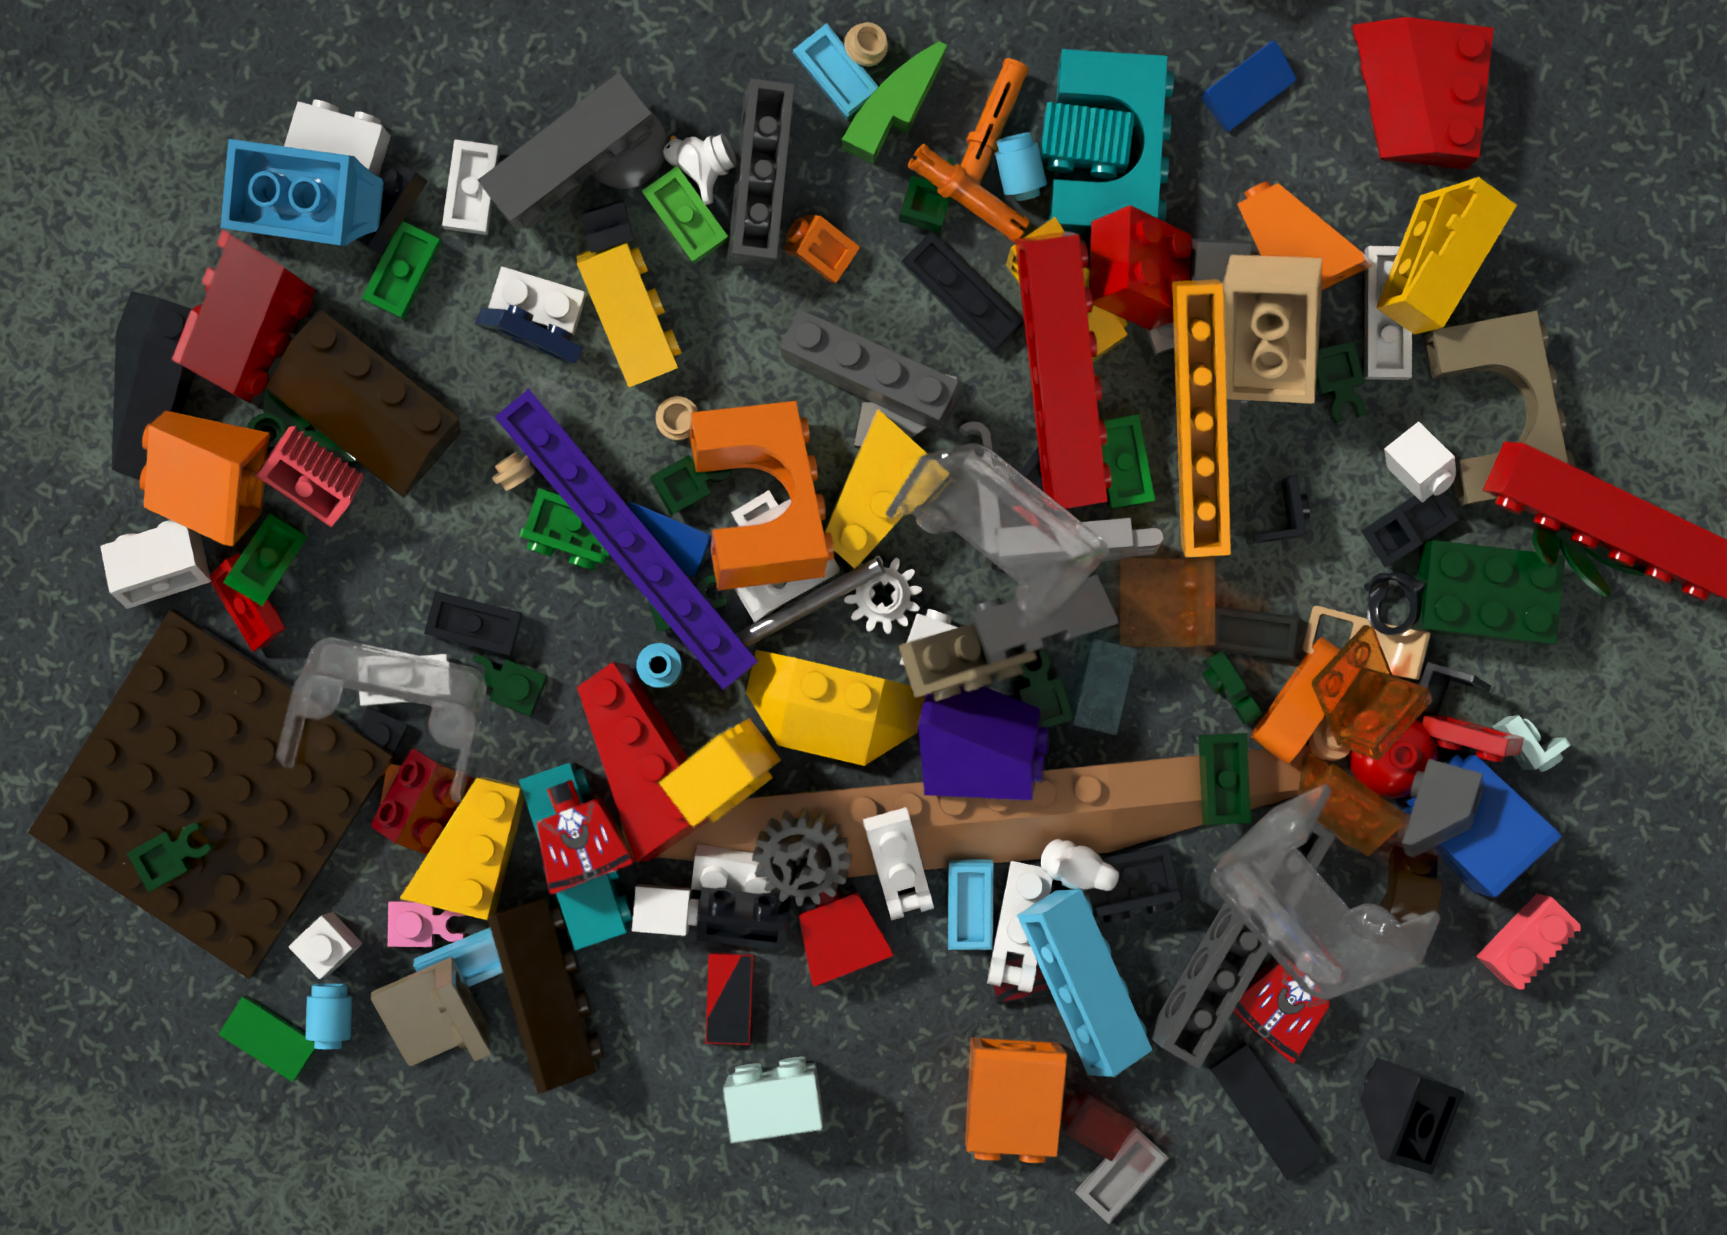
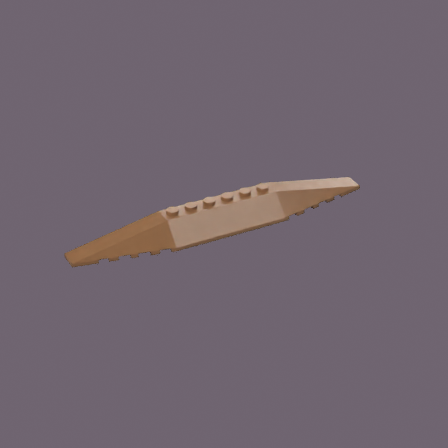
(1087, 804)

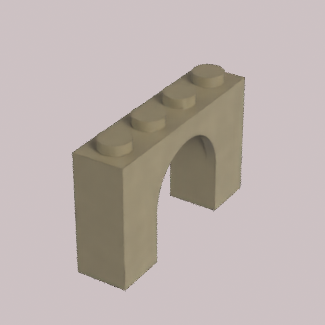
(1515, 350)

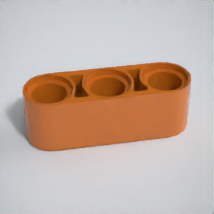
(1296, 708)

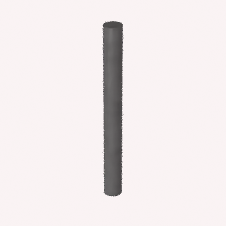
(811, 602)

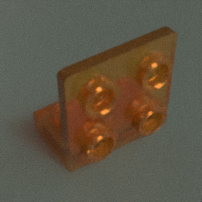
(1167, 602)
(1363, 698)
(1352, 809)

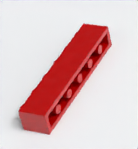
(1062, 368)
(1609, 518)

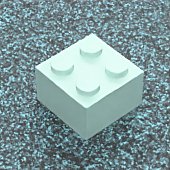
(773, 1100)

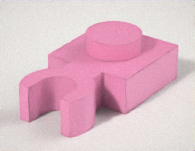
(416, 925)

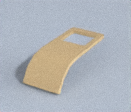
(1403, 652)

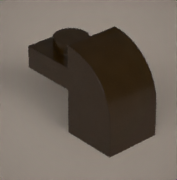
(1411, 885)

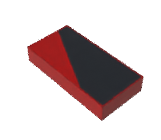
(729, 998)

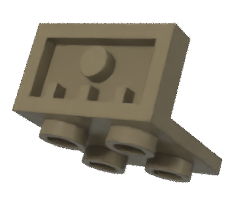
(952, 658)
(433, 1014)

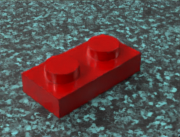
(256, 622)
(1489, 742)

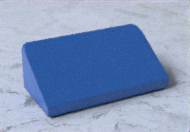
(1249, 86)
(681, 542)

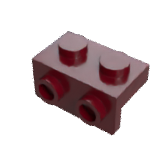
(418, 803)

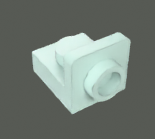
(1532, 754)

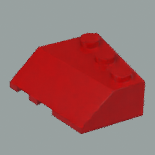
(1426, 88)
(243, 319)

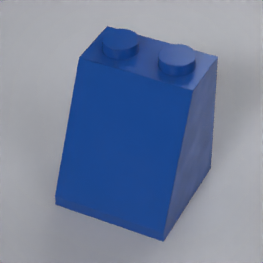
(1503, 836)

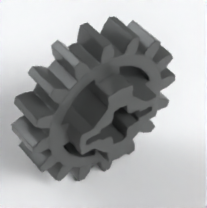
(816, 872)

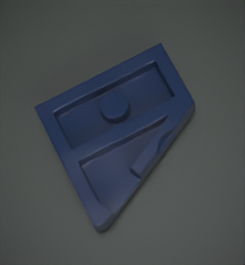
(518, 325)

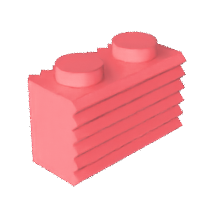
(310, 476)
(1528, 941)

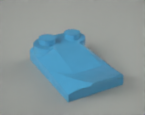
(299, 193)

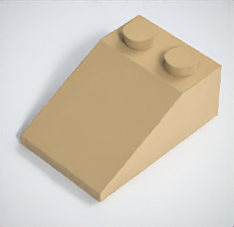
(1272, 327)

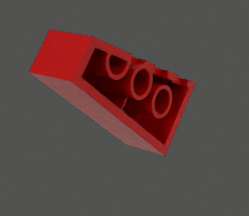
(636, 757)

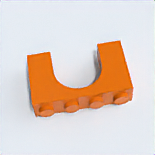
(773, 441)

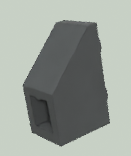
(1443, 806)

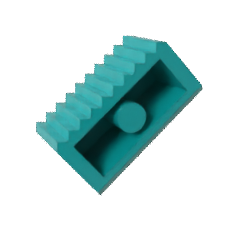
(1086, 139)

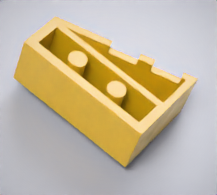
(629, 312)
(722, 773)
(472, 852)

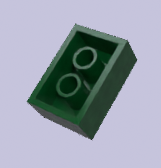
(1489, 593)

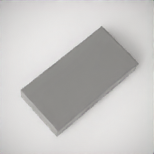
(1117, 1182)

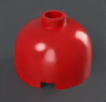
(1396, 769)

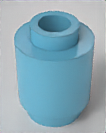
(1020, 166)
(674, 668)
(328, 1015)

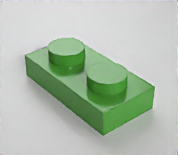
(685, 215)

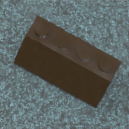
(363, 403)
(546, 994)

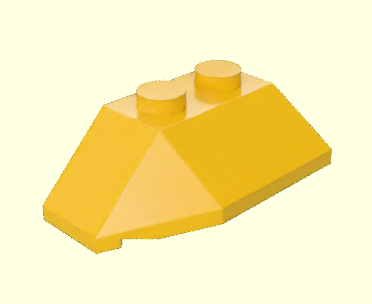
(831, 708)

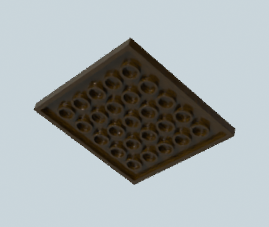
(200, 743)

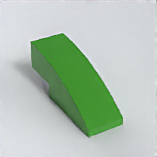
(893, 104)

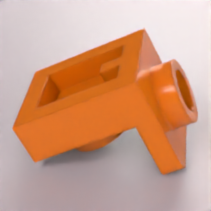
(820, 246)

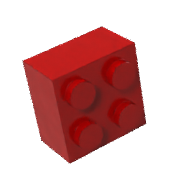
(1135, 264)

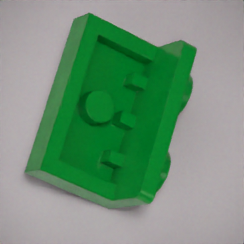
(557, 527)

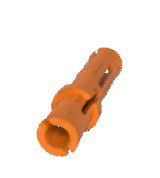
(1010, 78)
(954, 183)

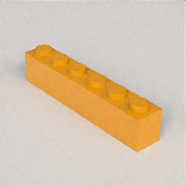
(1201, 417)

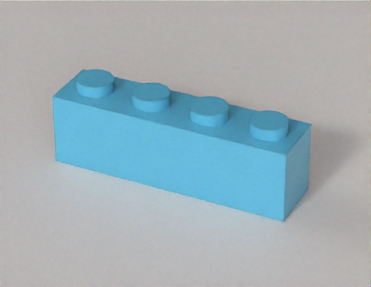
(1085, 982)

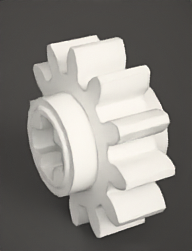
(899, 597)

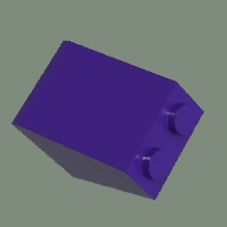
(981, 745)

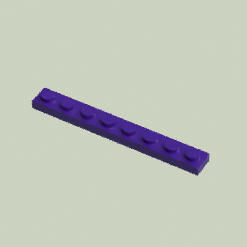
(626, 539)

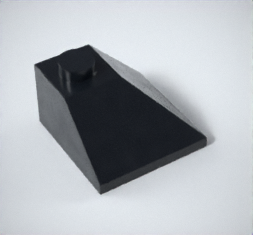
(1408, 1114)

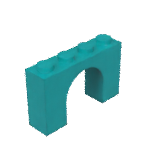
(1123, 84)

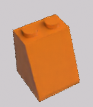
(1290, 229)
(204, 474)
(1014, 1098)

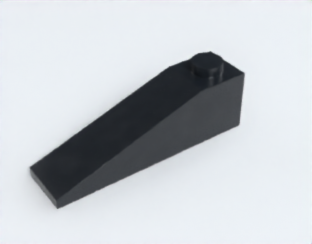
(146, 375)

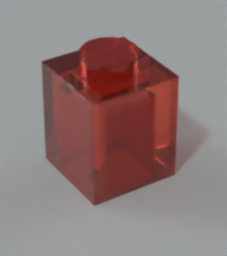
(1096, 1123)

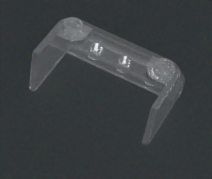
(1004, 519)
(450, 688)
(1303, 918)

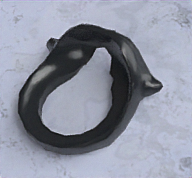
(1377, 594)

